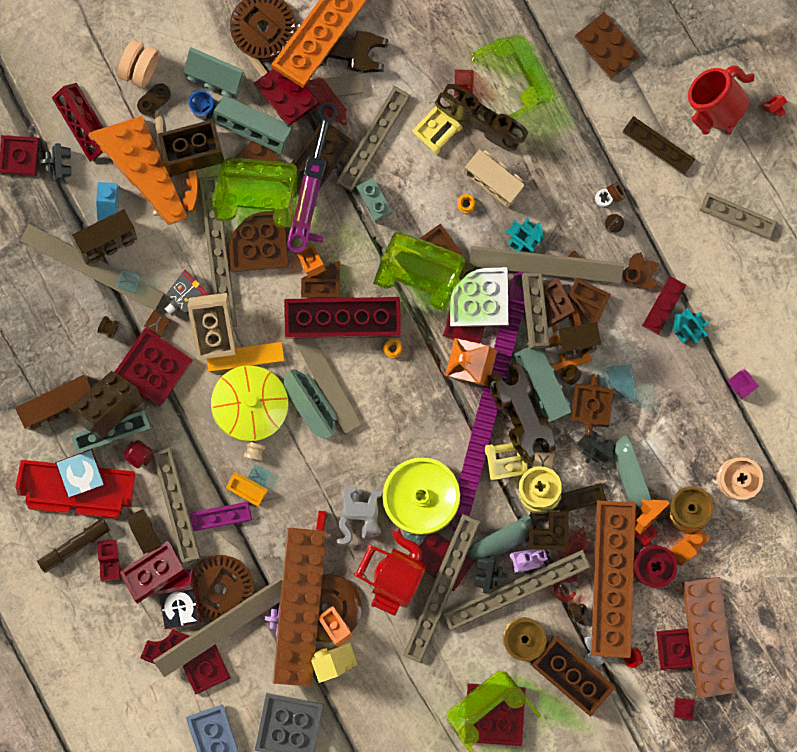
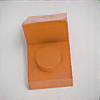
(311, 261)
(651, 512)
(688, 546)
(335, 626)

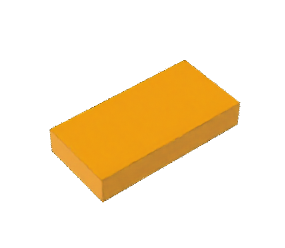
(246, 488)

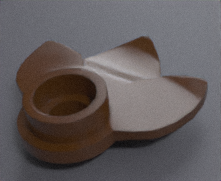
(643, 271)

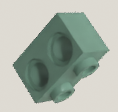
(374, 200)

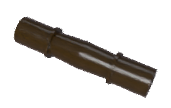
(73, 545)

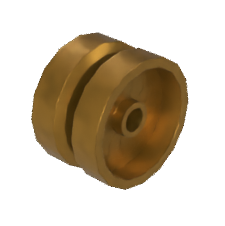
(685, 500)
(524, 650)

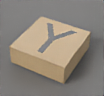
(543, 460)

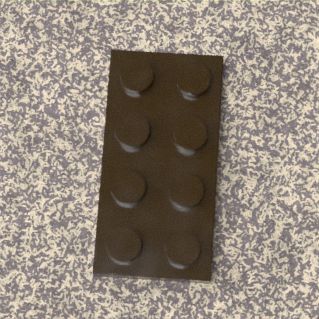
(334, 150)

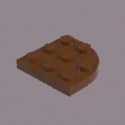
(258, 244)

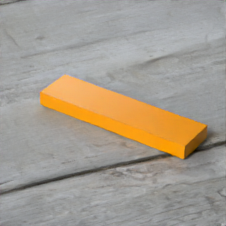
(248, 356)

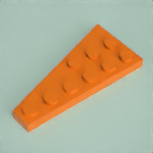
(138, 159)

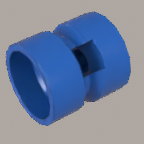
(202, 105)

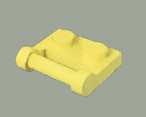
(432, 125)
(506, 466)

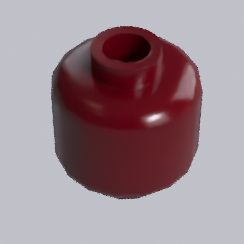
(138, 454)

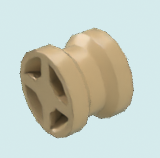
(254, 451)

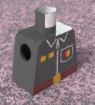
(180, 292)

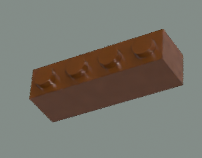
(52, 403)

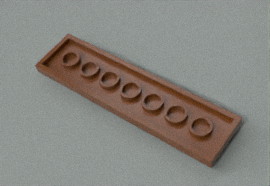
(613, 579)
(299, 607)

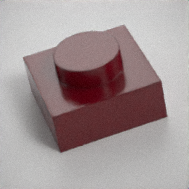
(683, 708)

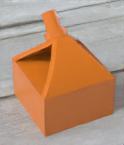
(471, 362)

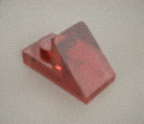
(464, 79)

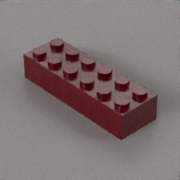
(342, 318)

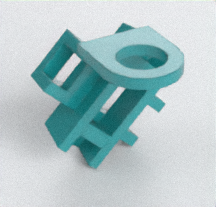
(534, 233)
(684, 325)

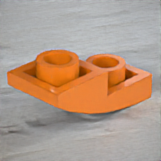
(191, 199)

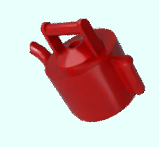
(719, 98)
(395, 575)

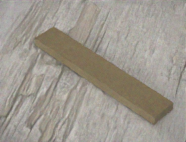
(373, 139)
(328, 384)
(176, 506)

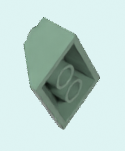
(214, 73)

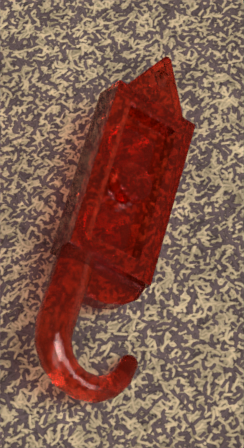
(323, 93)
(576, 543)

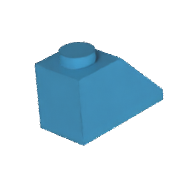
(107, 199)

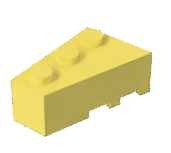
(333, 662)

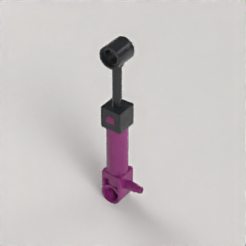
(310, 187)

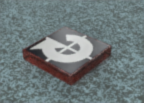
(180, 608)

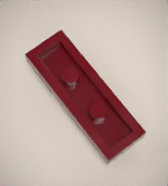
(664, 305)

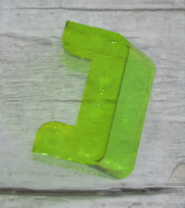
(256, 186)
(420, 266)

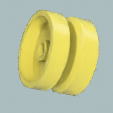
(543, 479)

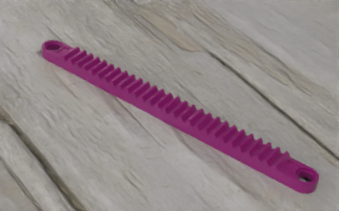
(487, 409)

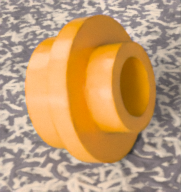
(466, 197)
(388, 343)

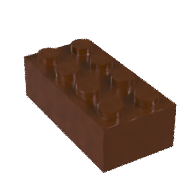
(573, 676)

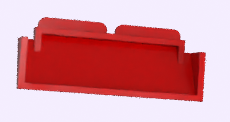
(46, 491)

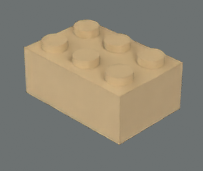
(494, 178)
(212, 326)

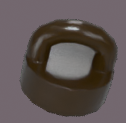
(614, 223)
(467, 268)
(570, 374)
(574, 611)

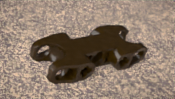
(357, 51)
(467, 108)
(522, 414)

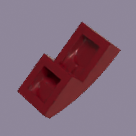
(109, 561)

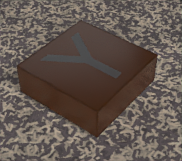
(157, 323)

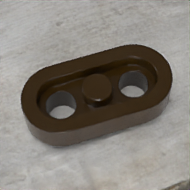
(155, 100)

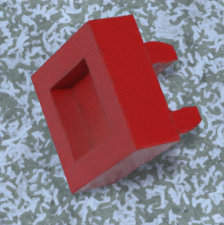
(775, 105)

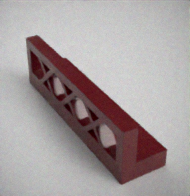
(84, 117)

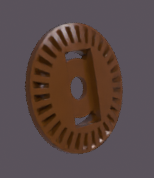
(255, 42)
(209, 574)
(336, 590)

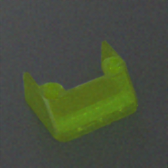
(539, 90)
(482, 700)

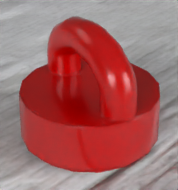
(636, 658)

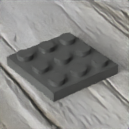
(288, 724)

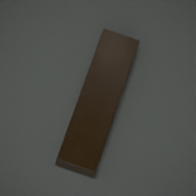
(658, 145)
(577, 499)

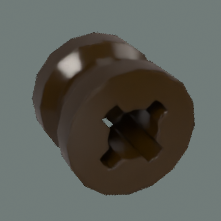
(108, 327)

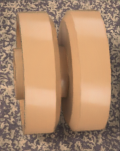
(138, 63)
(751, 478)

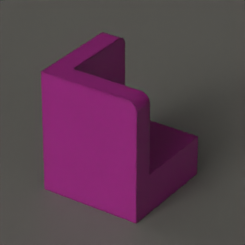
(742, 383)

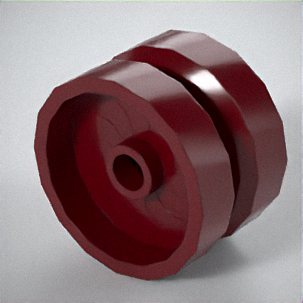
(665, 570)

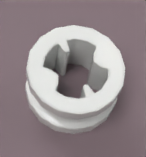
(598, 199)

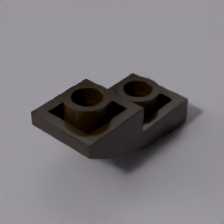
(143, 531)

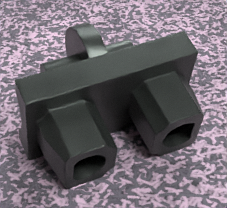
(59, 170)
(594, 450)
(489, 566)

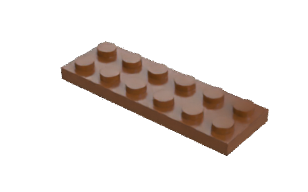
(708, 637)

